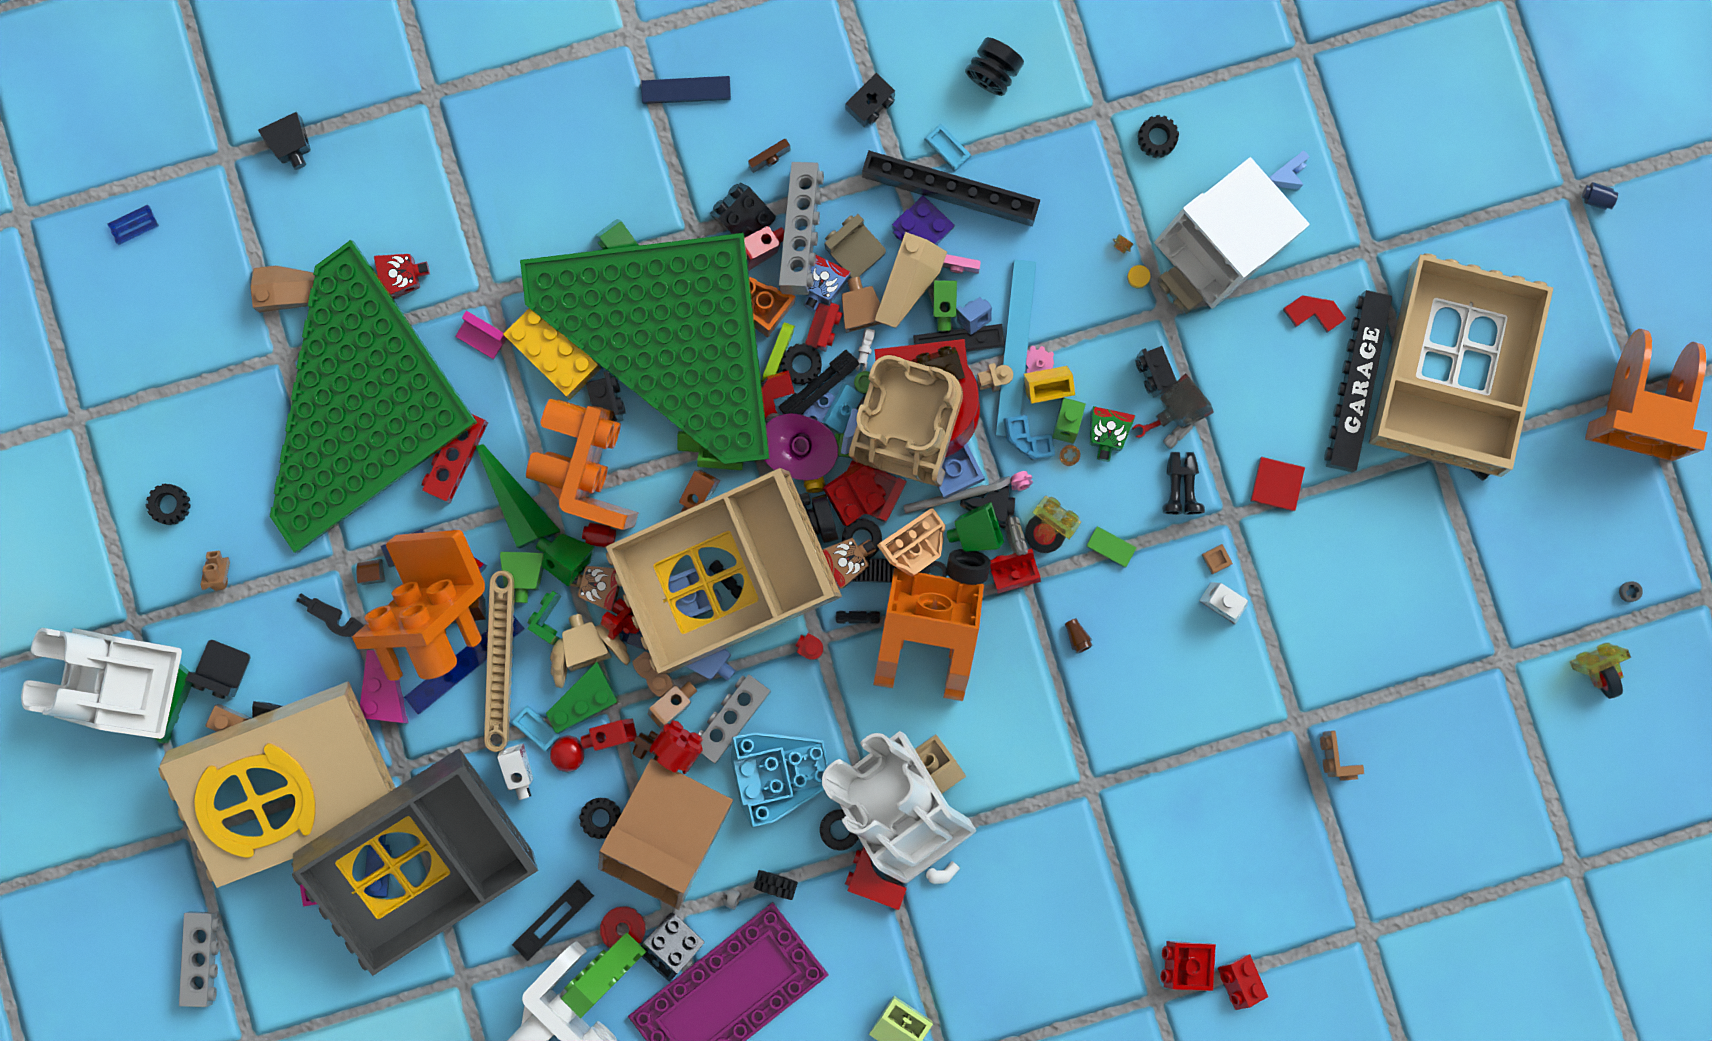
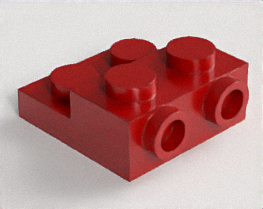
(855, 493)
(1188, 965)

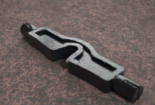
(331, 616)

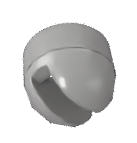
(732, 899)

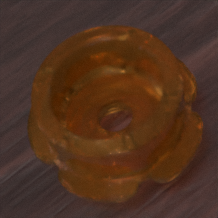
(1122, 244)

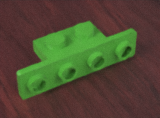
(705, 458)

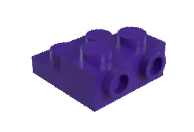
(923, 221)

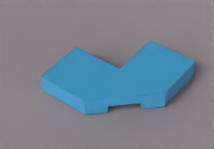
(1019, 436)

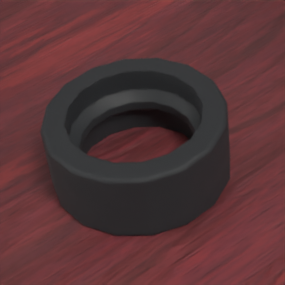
(968, 567)

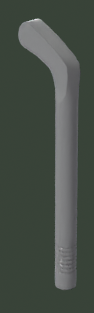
(967, 493)

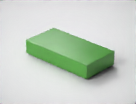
(1111, 546)

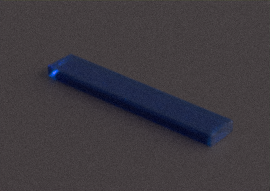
(467, 661)

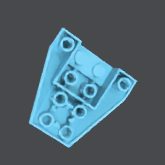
(776, 773)

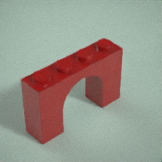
(870, 885)

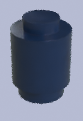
(1599, 196)

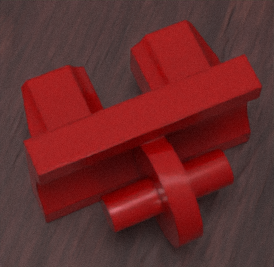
(622, 621)

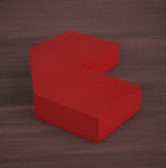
(1324, 310)
(775, 387)

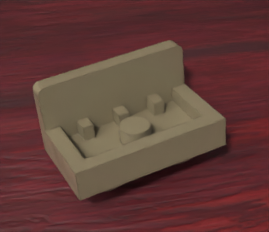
(1180, 289)

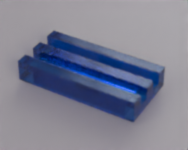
(128, 217)

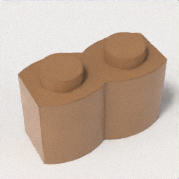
(658, 683)

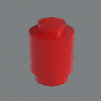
(598, 535)

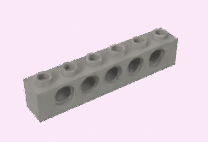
(801, 175)

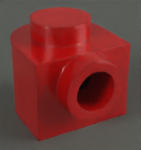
(809, 647)

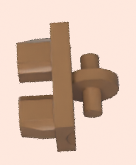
(215, 571)

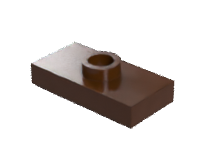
(769, 156)

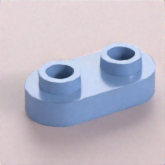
(818, 410)

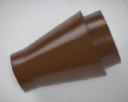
(1078, 636)

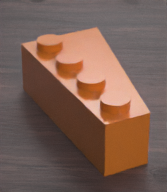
(768, 306)

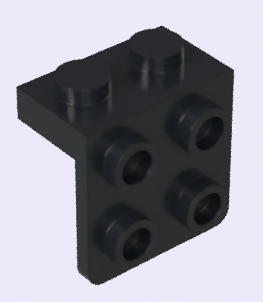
(742, 211)
(220, 669)

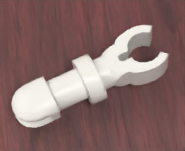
(865, 348)

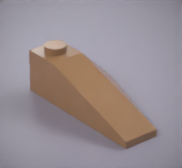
(280, 288)

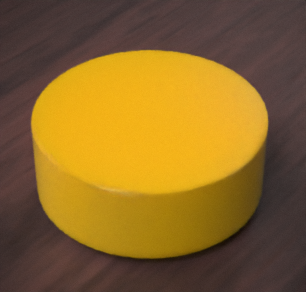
(1138, 276)

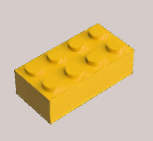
(552, 353)

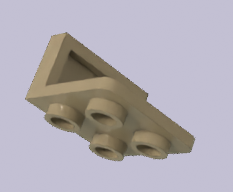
(854, 246)

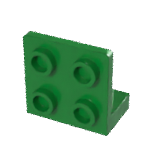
(537, 620)

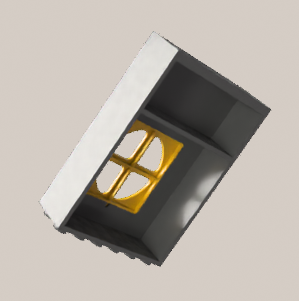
(472, 862)

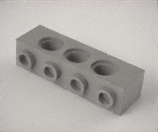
(758, 694)
(190, 994)

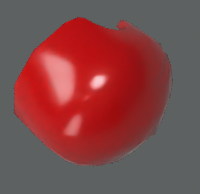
(567, 753)

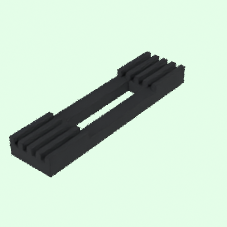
(842, 364)
(529, 944)

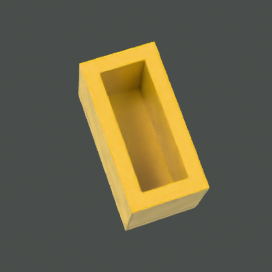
(1049, 384)

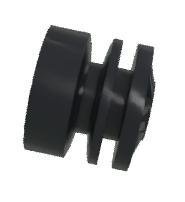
(995, 66)
(822, 518)

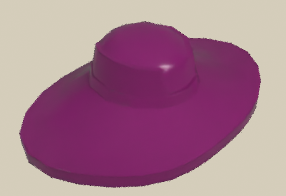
(801, 446)

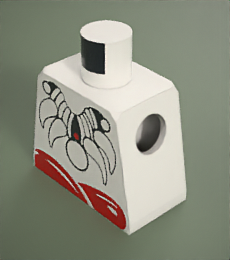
(1224, 601)
(513, 761)

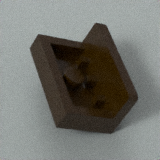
(945, 359)

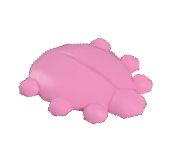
(1039, 359)

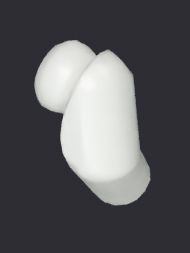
(942, 876)

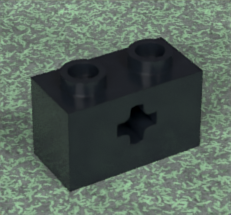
(873, 89)

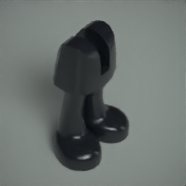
(1175, 472)

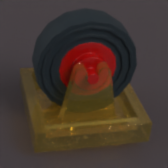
(1050, 526)
(1603, 667)

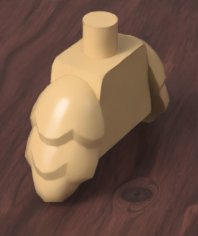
(583, 647)

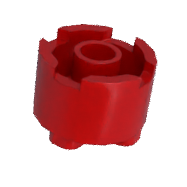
(676, 747)

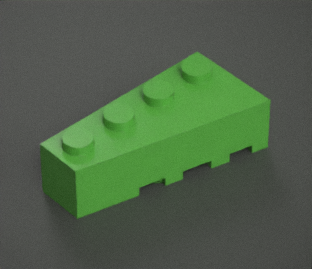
(601, 975)

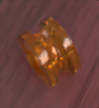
(1064, 451)

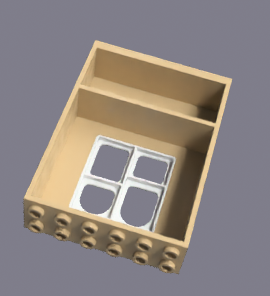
(1442, 417)

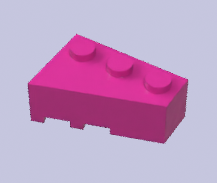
(379, 696)

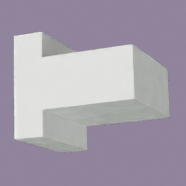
(1230, 232)

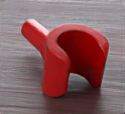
(1147, 427)

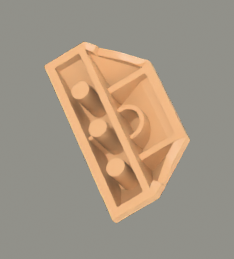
(915, 543)

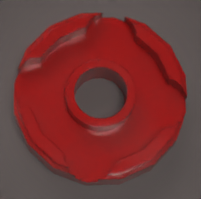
(618, 915)

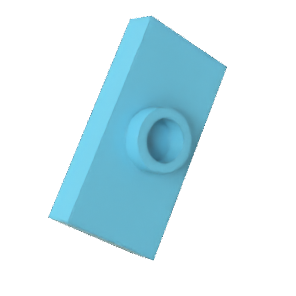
(841, 408)

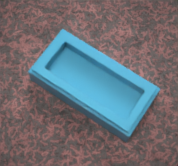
(947, 147)
(536, 728)

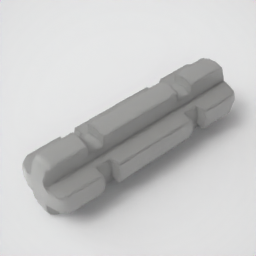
(1177, 434)
(1017, 536)

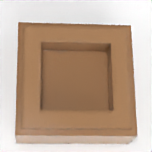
(1217, 559)

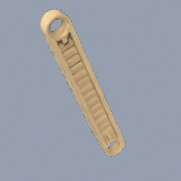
(499, 661)

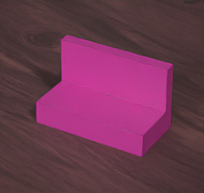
(481, 335)

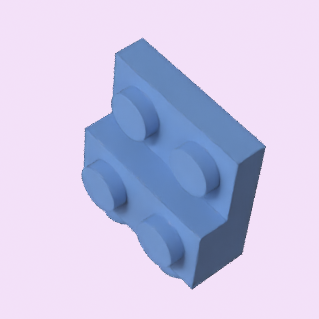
(960, 473)
(696, 603)

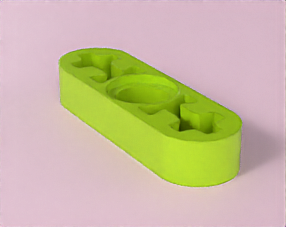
(779, 349)

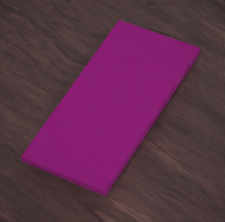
(734, 985)

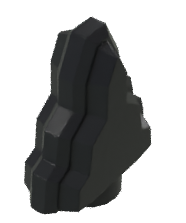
(1002, 503)

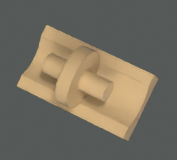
(994, 377)

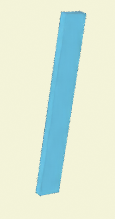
(1016, 340)

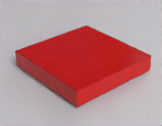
(1277, 484)

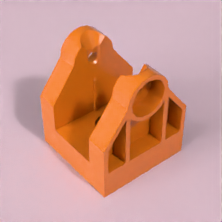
(932, 613)

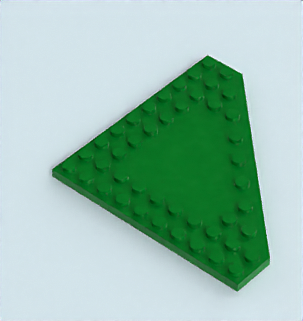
(670, 328)
(362, 402)

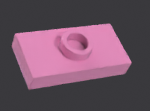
(961, 264)

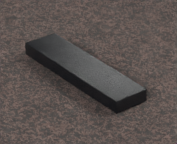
(984, 338)

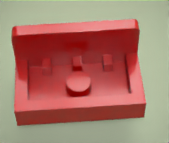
(822, 326)
(1014, 571)
(1243, 982)

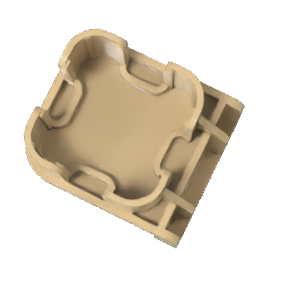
(907, 419)

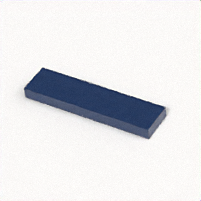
(686, 89)

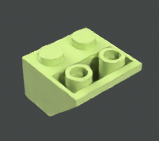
(900, 1023)

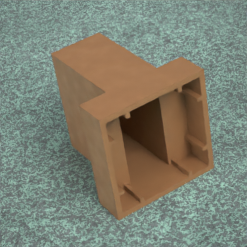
(664, 834)

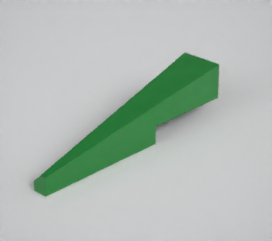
(523, 515)

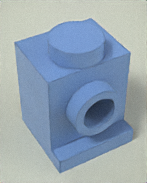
(974, 315)

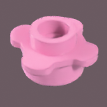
(1021, 481)

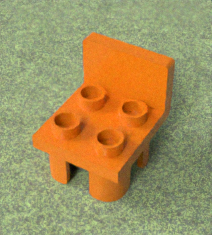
(582, 474)
(436, 589)

